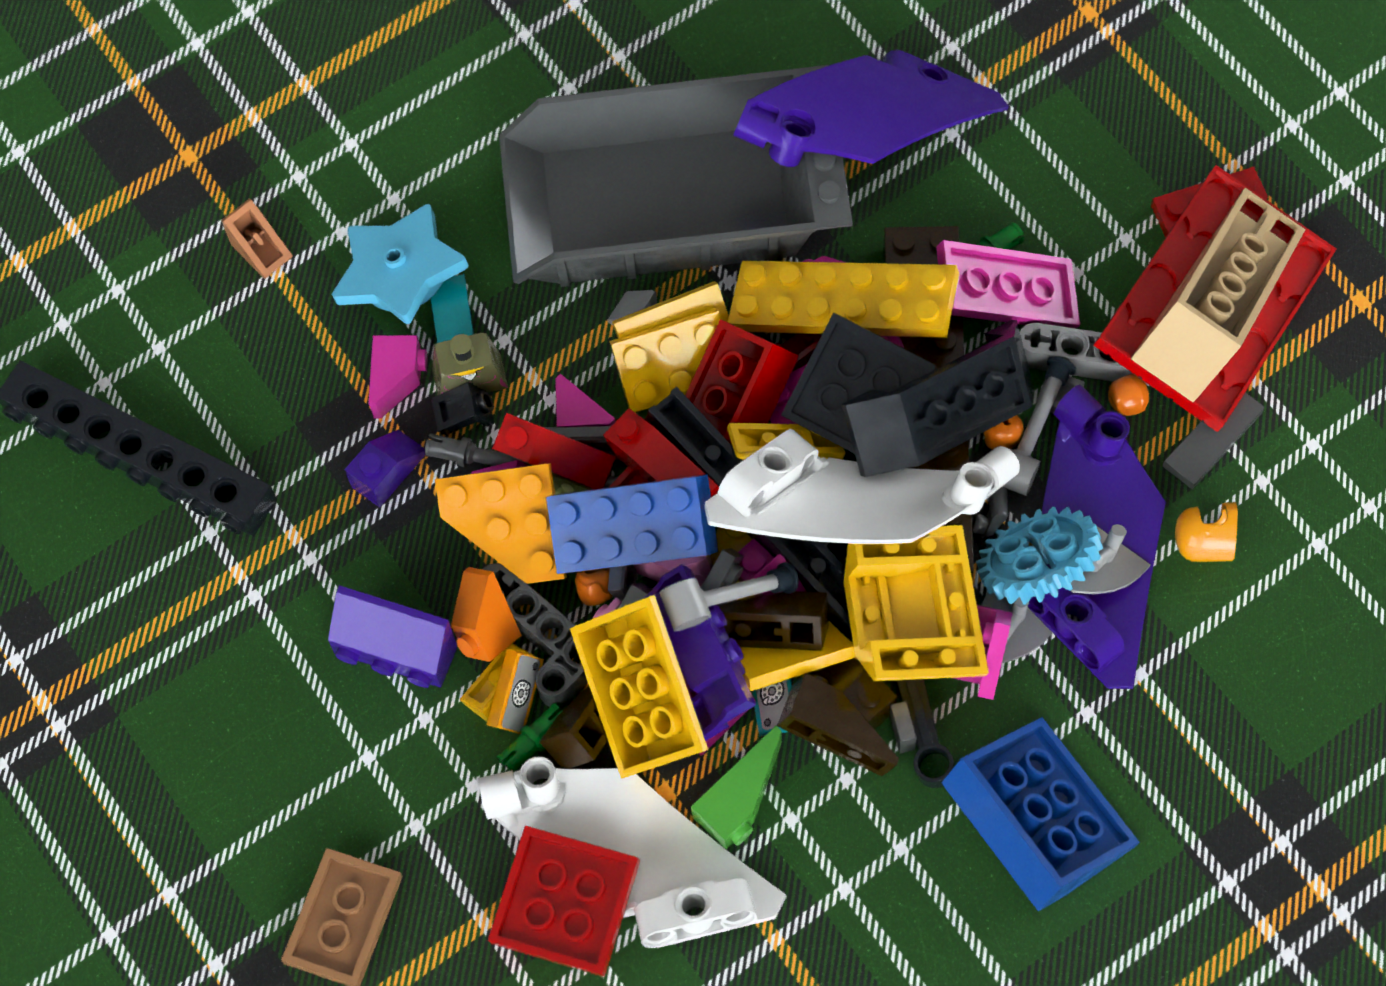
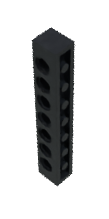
(29, 386)

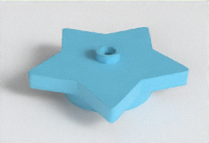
(398, 265)

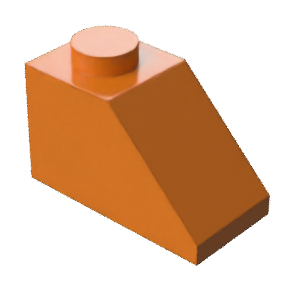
(482, 616)

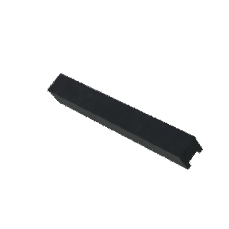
(715, 456)

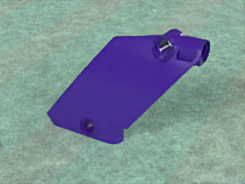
(862, 108)
(1112, 488)

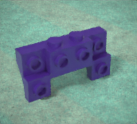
(708, 663)

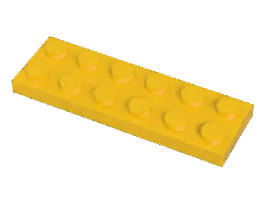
(877, 296)

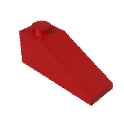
(542, 446)
(649, 451)

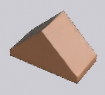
(255, 239)

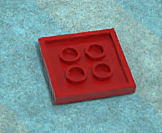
(564, 900)

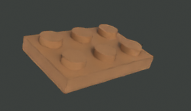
(342, 918)

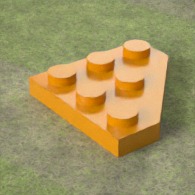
(505, 517)

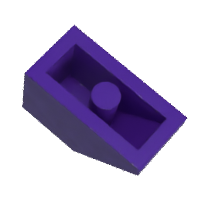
(383, 466)

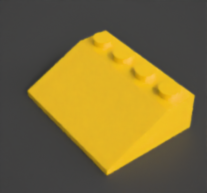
(638, 687)

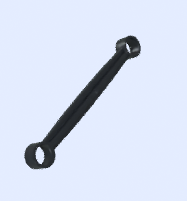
(927, 741)

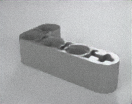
(1087, 362)

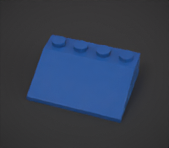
(1039, 812)

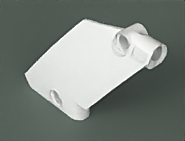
(800, 496)
(678, 860)

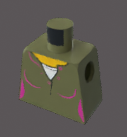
(468, 360)

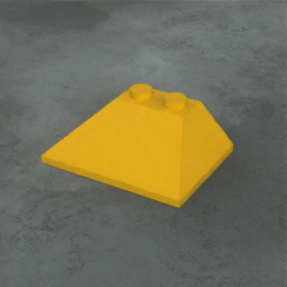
(915, 608)

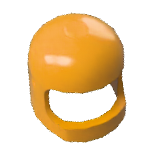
(1207, 541)

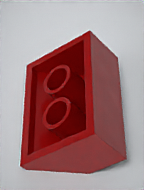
(739, 378)

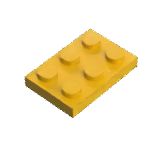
(662, 358)

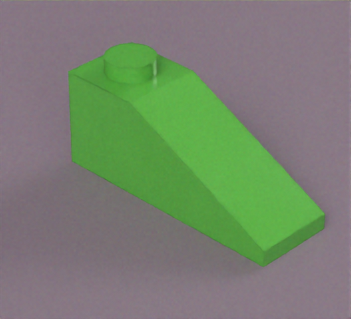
(734, 800)

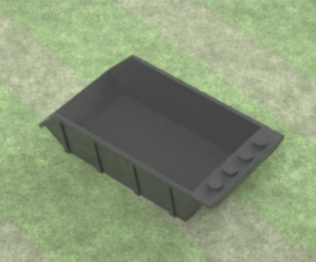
(657, 183)

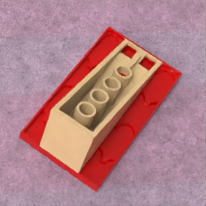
(1215, 298)

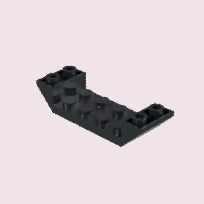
(942, 406)

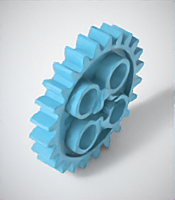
(1018, 570)

